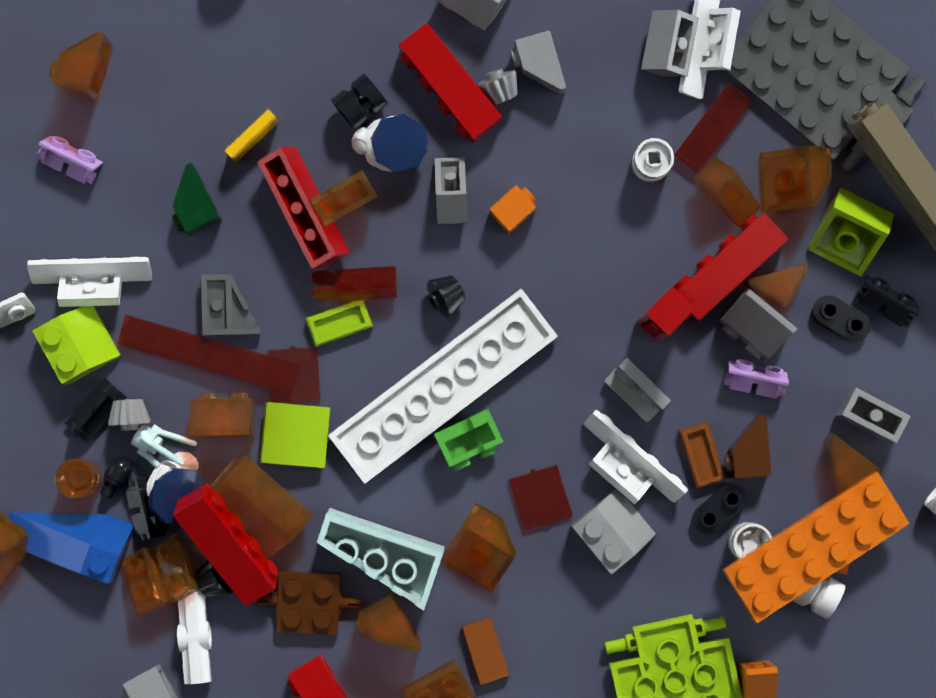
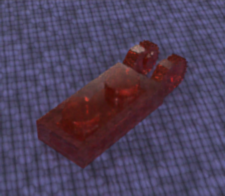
(356, 284)

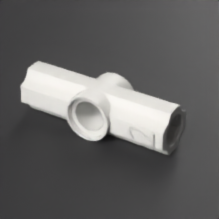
(194, 639)

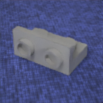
(637, 390)

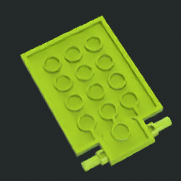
(674, 661)

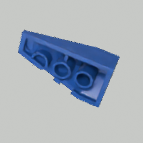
(78, 542)

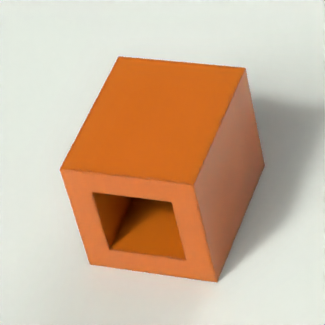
(513, 208)

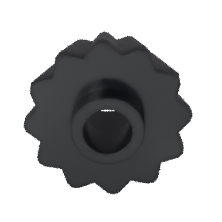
(445, 294)
(210, 581)

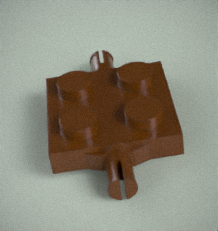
(308, 602)

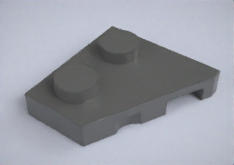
(224, 308)

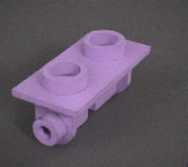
(56, 152)
(744, 373)

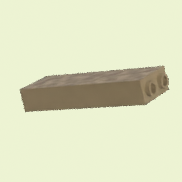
(899, 163)

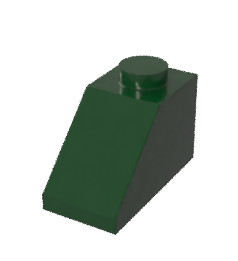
(193, 203)

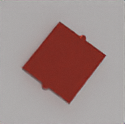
(308, 379)
(540, 497)

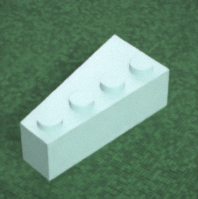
(384, 554)

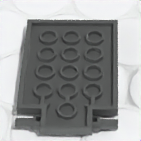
(818, 70)

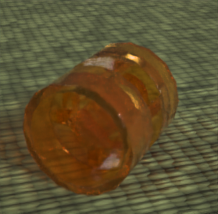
(78, 478)

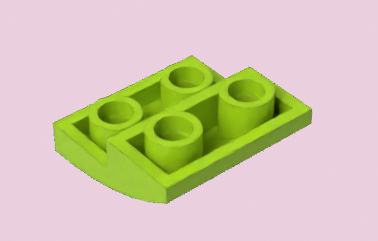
(295, 435)

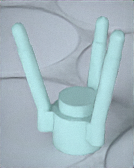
(149, 441)

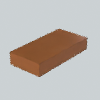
(702, 455)
(485, 650)

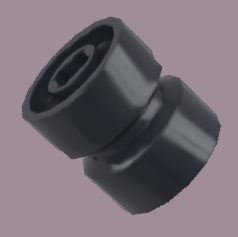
(349, 107)

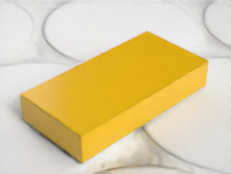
(252, 136)

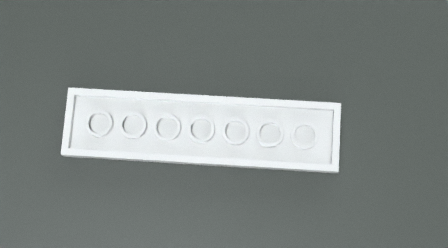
(443, 386)

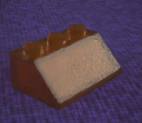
(261, 504)

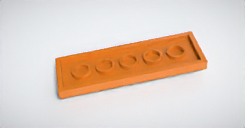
(815, 547)

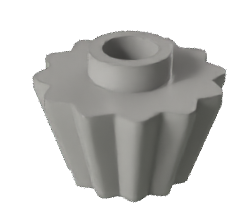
(499, 86)
(128, 414)

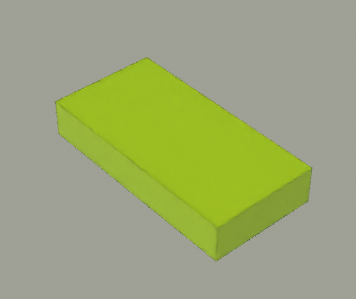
(339, 322)

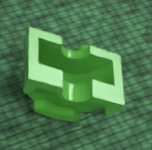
(469, 438)

